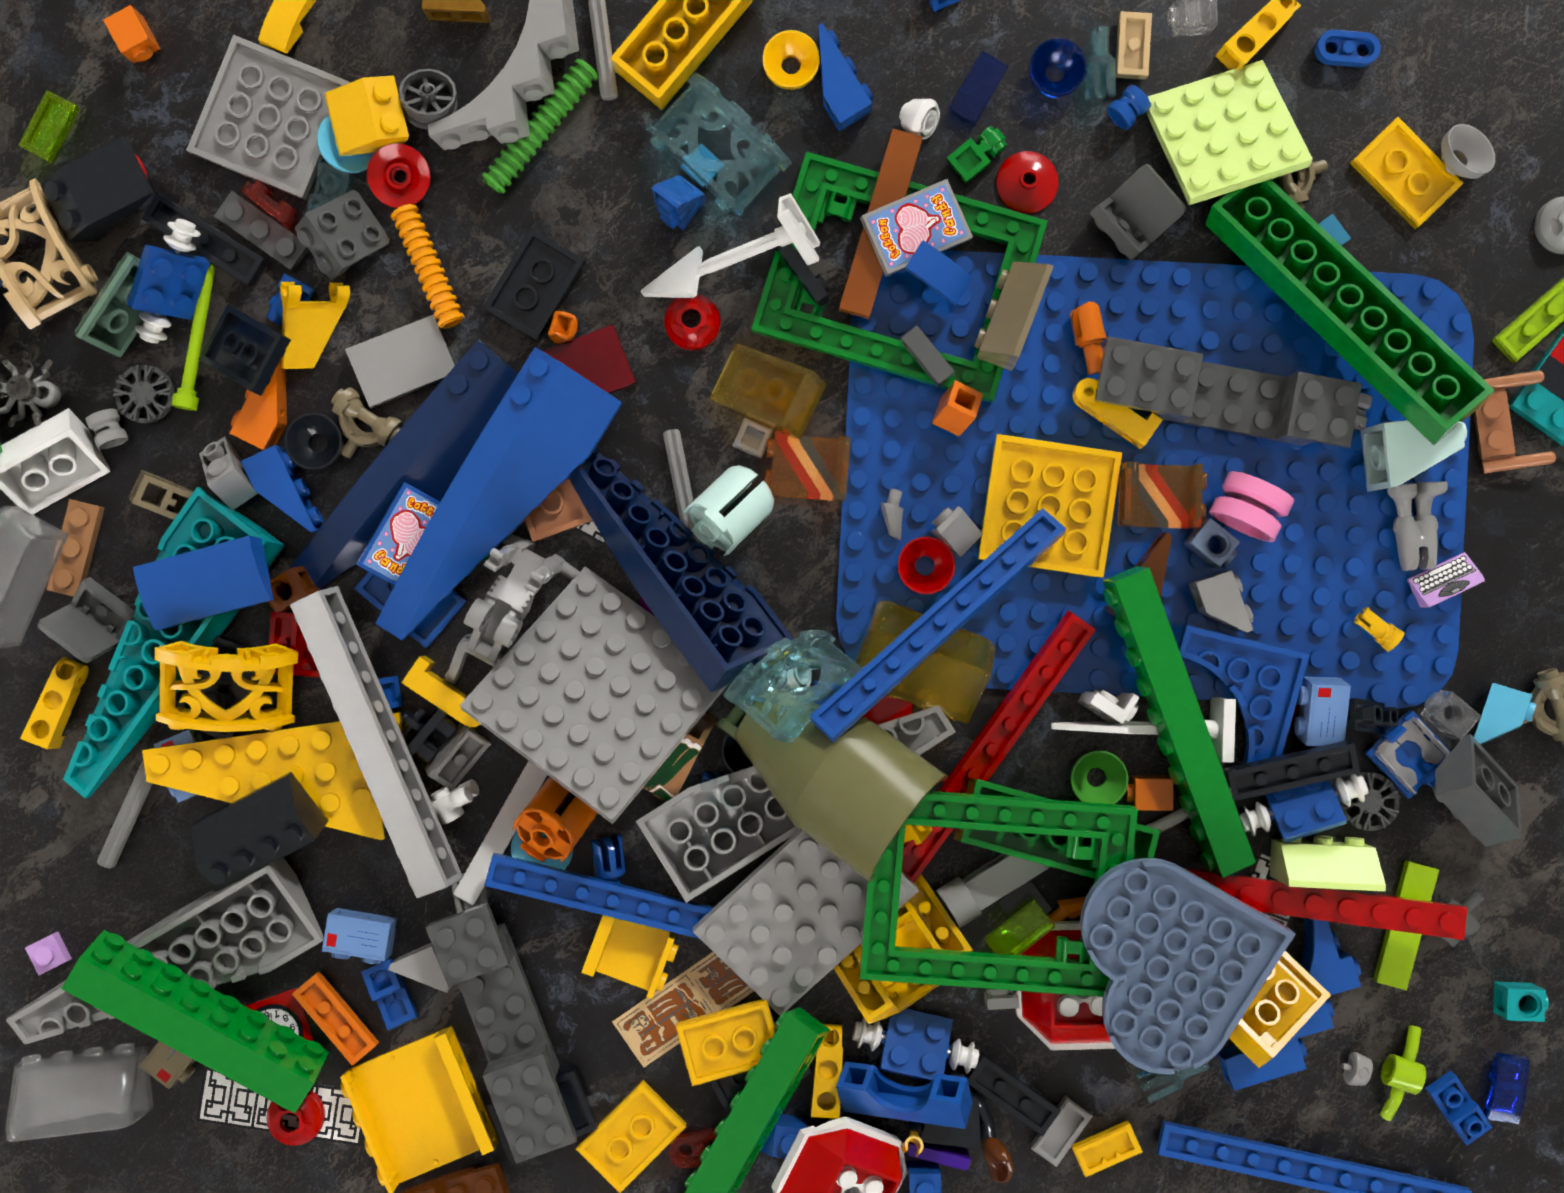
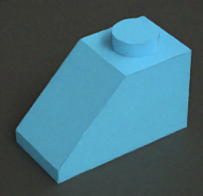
(1503, 712)

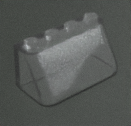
(26, 562)
(78, 1093)

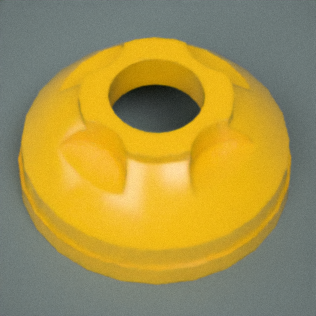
(793, 45)

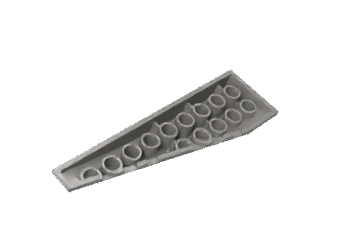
(737, 818)
(213, 939)

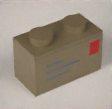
(168, 1065)

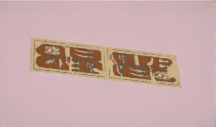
(696, 992)

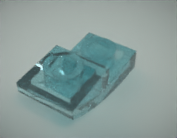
(329, 185)

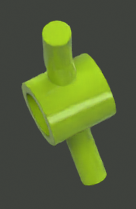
(1403, 1073)

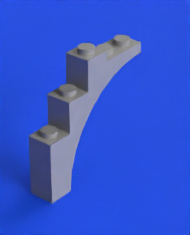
(526, 77)

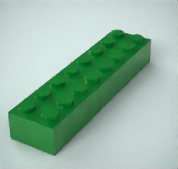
(196, 1020)

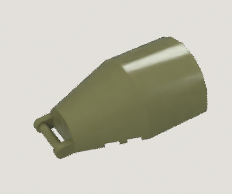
(841, 792)

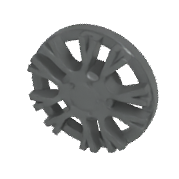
(143, 394)
(1373, 804)

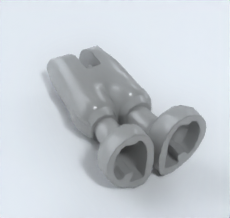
(1416, 538)

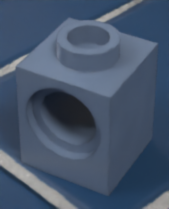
(1198, 543)

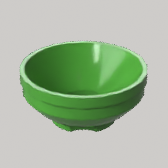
(1114, 782)

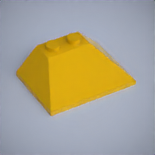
(920, 924)

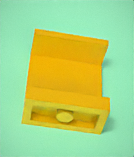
(631, 953)

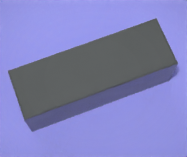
(927, 356)

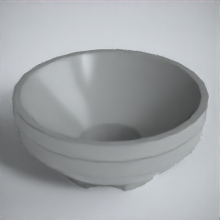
(1472, 150)
(1550, 225)

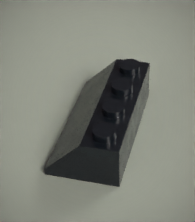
(255, 831)

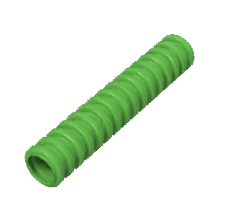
(541, 125)

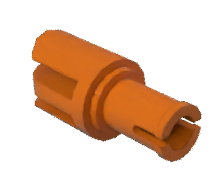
(1089, 334)

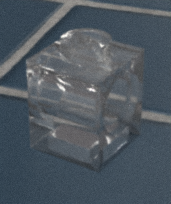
(1192, 17)
(1462, 717)

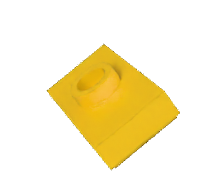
(1106, 1148)

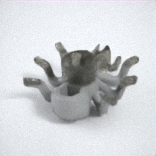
(27, 390)

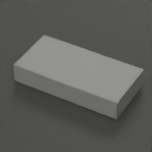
(1062, 1131)

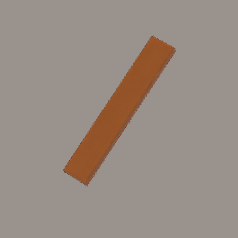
(890, 186)

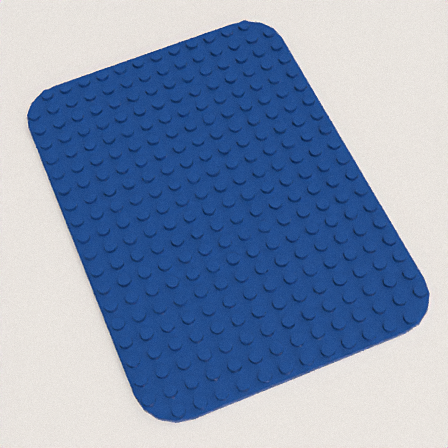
(1302, 588)

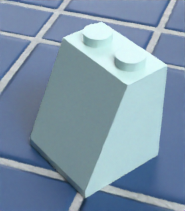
(1399, 452)

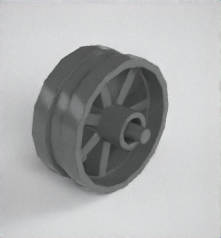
(427, 97)

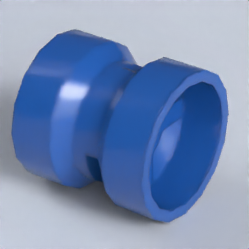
(1128, 107)

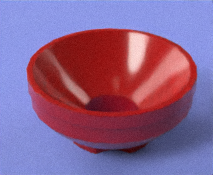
(696, 337)
(943, 565)
(310, 1116)

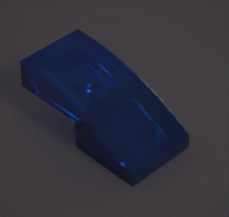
(978, 86)
(1509, 1088)

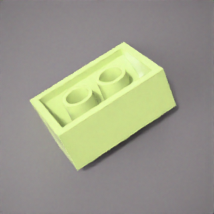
(1327, 864)

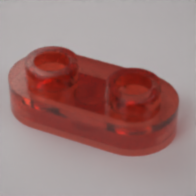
(261, 195)
(697, 1141)

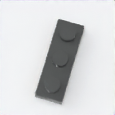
(262, 231)

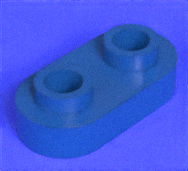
(1345, 48)

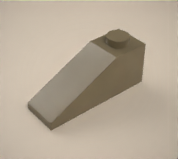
(159, 494)

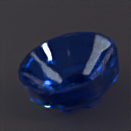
(1062, 54)

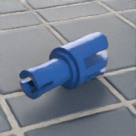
(608, 858)

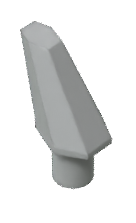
(893, 513)

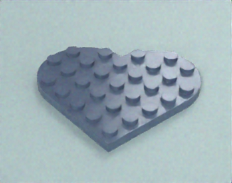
(1177, 961)

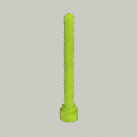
(186, 396)

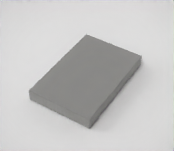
(401, 361)

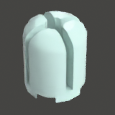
(732, 529)

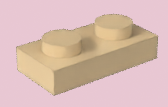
(1133, 45)

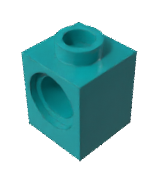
(1507, 999)

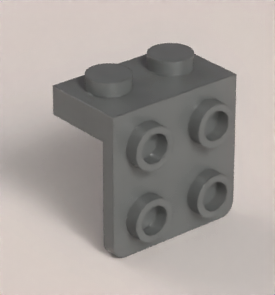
(1138, 211)
(341, 233)
(89, 623)

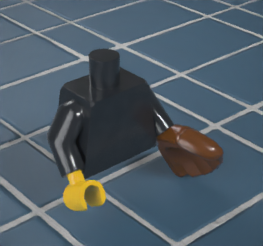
(979, 1130)

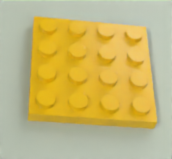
(1065, 480)

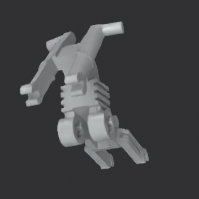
(500, 615)

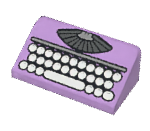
(1445, 580)

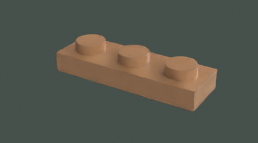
(83, 525)

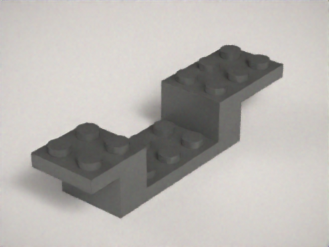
(1227, 398)
(510, 1029)

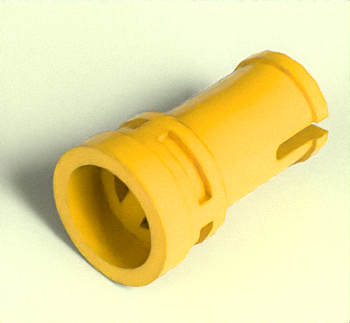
(1385, 634)

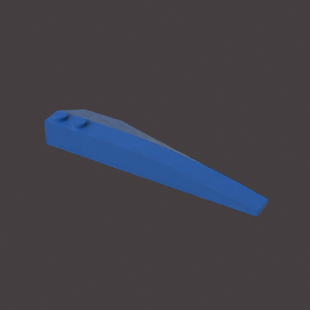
(525, 451)

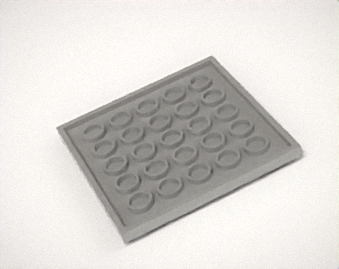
(593, 695)

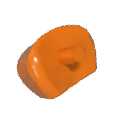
(562, 327)

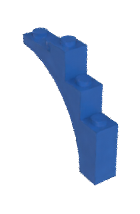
(1333, 971)

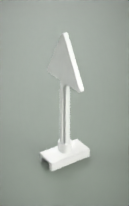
(683, 277)
(1220, 727)

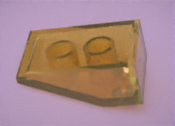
(768, 390)

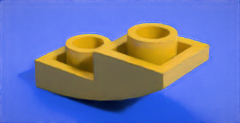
(283, 25)

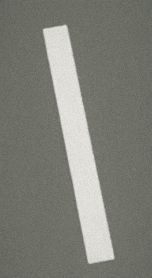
(500, 833)

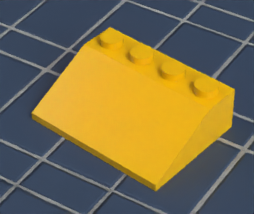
(1278, 1011)

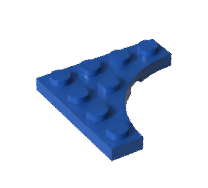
(1259, 676)

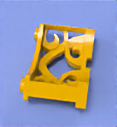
(191, 658)

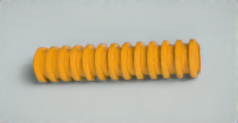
(427, 266)

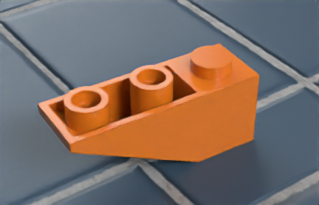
(263, 416)

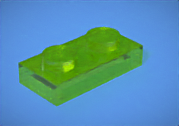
(49, 126)
(1020, 930)

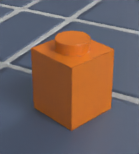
(132, 34)
(957, 408)
(1150, 792)

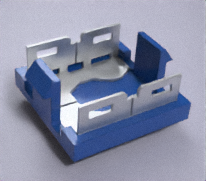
(1408, 754)

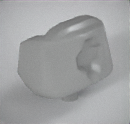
(1357, 1070)

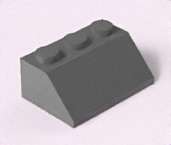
(1479, 793)

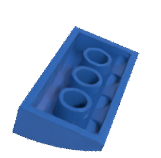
(204, 582)

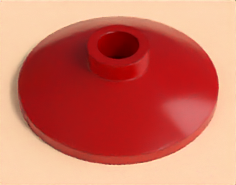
(383, 170)
(1022, 196)

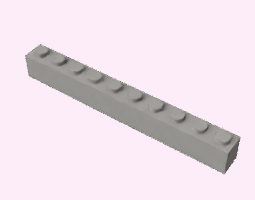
(376, 741)

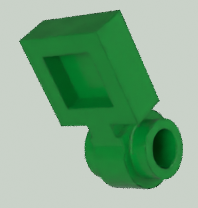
(971, 158)

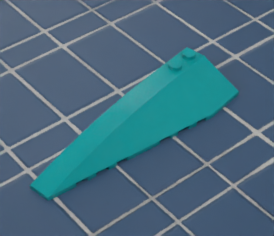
(133, 687)

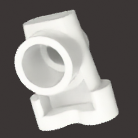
(449, 803)

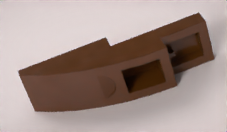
(466, 1180)

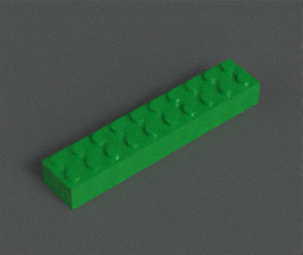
(1349, 308)

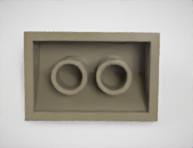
(1012, 313)

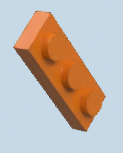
(335, 1018)

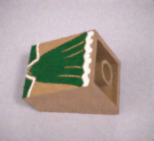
(673, 772)

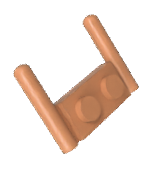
(1495, 427)

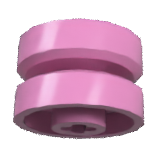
(1251, 506)

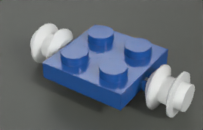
(168, 282)
(1305, 808)
(916, 1045)

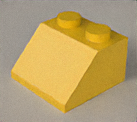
(366, 115)

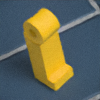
(1256, 33)
(1117, 418)
(437, 690)
(55, 704)
(827, 1070)

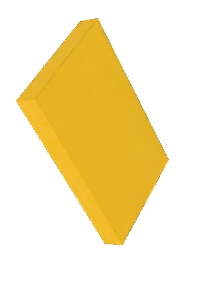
(1406, 173)
(725, 1040)
(631, 1136)

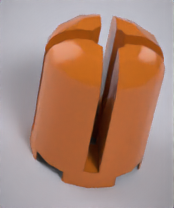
(542, 817)

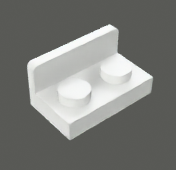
(1109, 707)

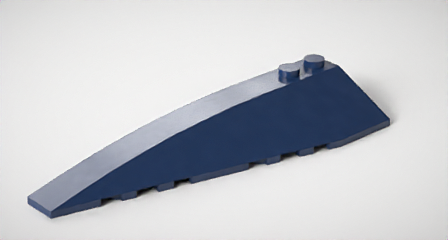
(422, 453)
(691, 594)

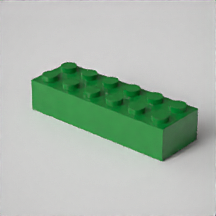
(1038, 847)

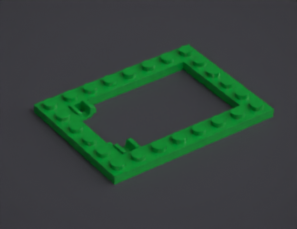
(783, 296)
(1111, 842)

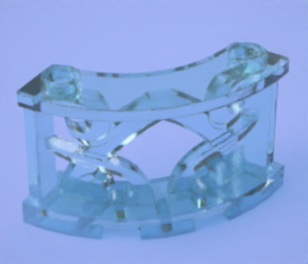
(705, 99)
(808, 652)

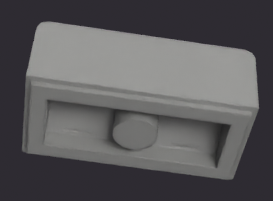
(457, 756)

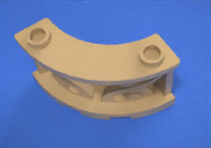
(28, 295)

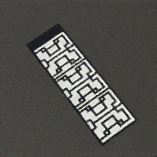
(234, 1105)

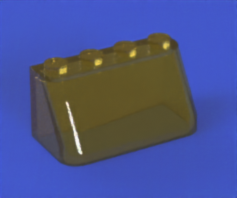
(948, 677)

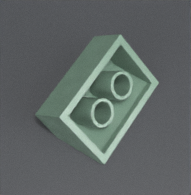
(110, 319)

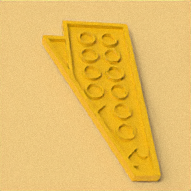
(241, 764)

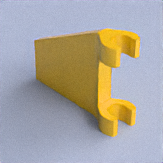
(309, 323)

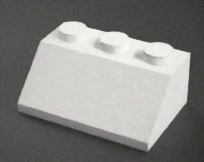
(50, 462)

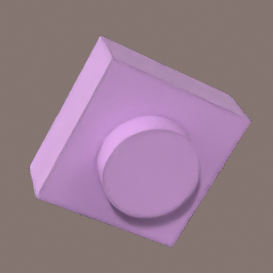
(48, 953)

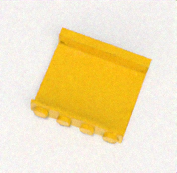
(418, 1108)

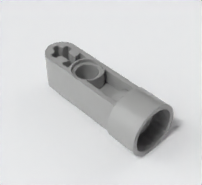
(969, 895)

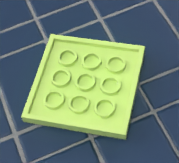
(1227, 132)

